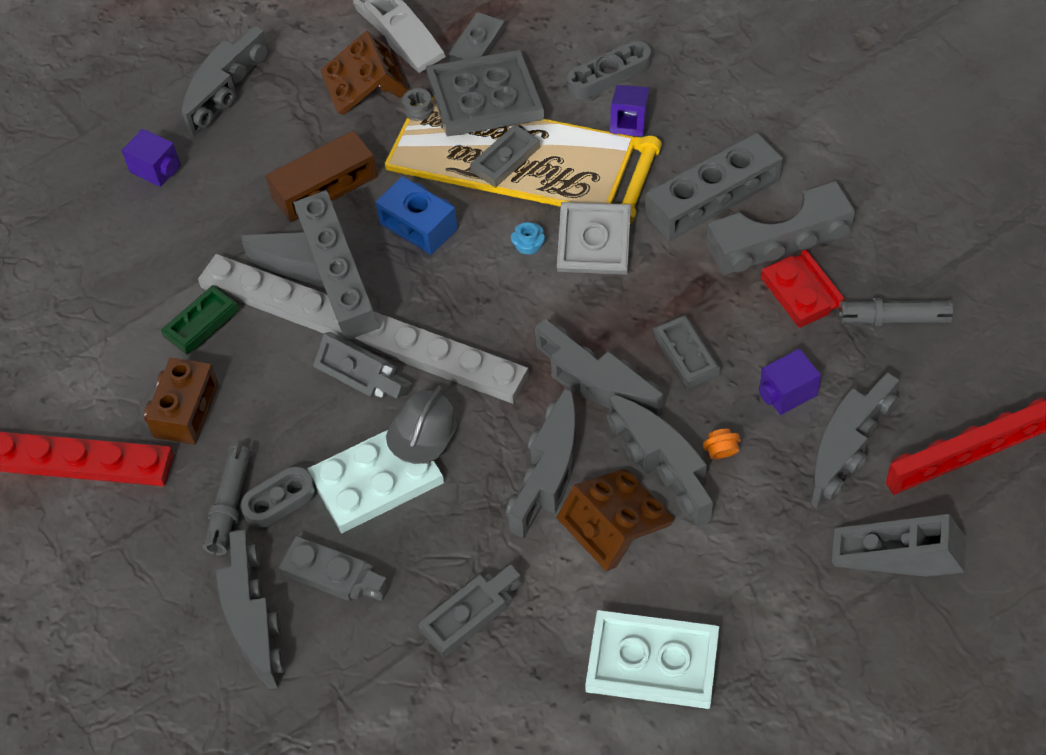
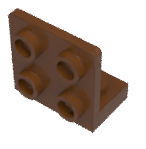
(360, 70)
(611, 513)

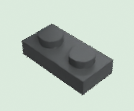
(505, 155)

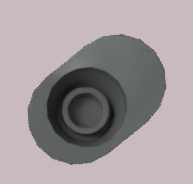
(422, 427)

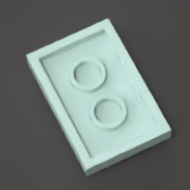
(369, 482)
(652, 659)

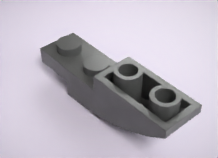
(215, 79)
(593, 378)
(847, 436)
(663, 449)
(551, 466)
(248, 612)

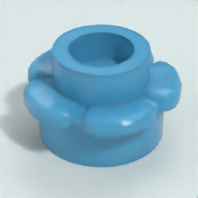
(528, 244)

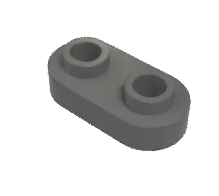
(277, 497)

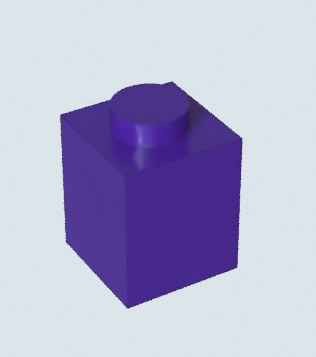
(629, 110)
(151, 157)
(789, 382)

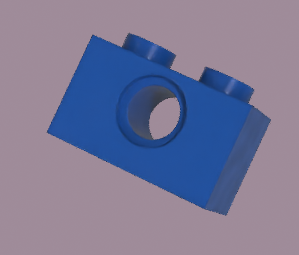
(417, 215)

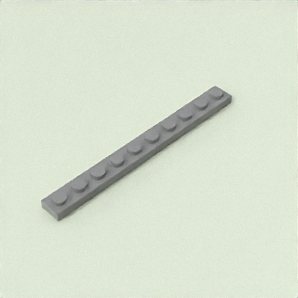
(392, 339)

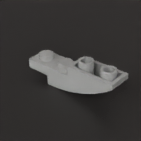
(402, 31)

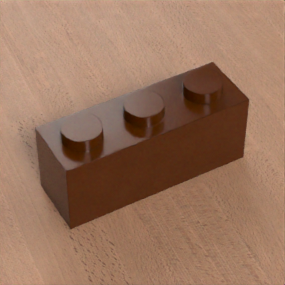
(332, 167)

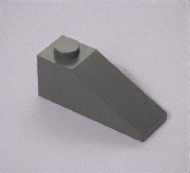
(902, 546)

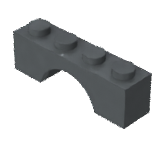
(742, 243)

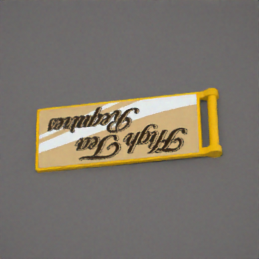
(569, 167)

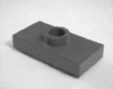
(477, 38)
(686, 352)

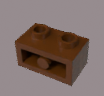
(181, 400)

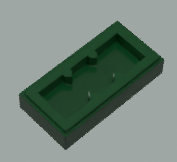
(199, 319)

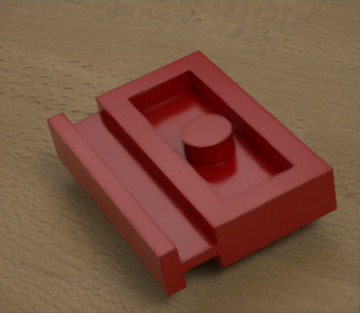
(802, 288)

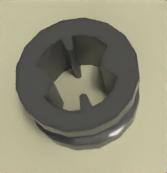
(418, 112)

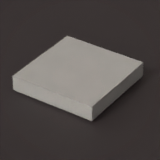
(594, 238)

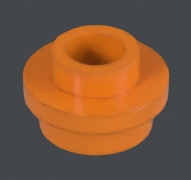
(722, 444)

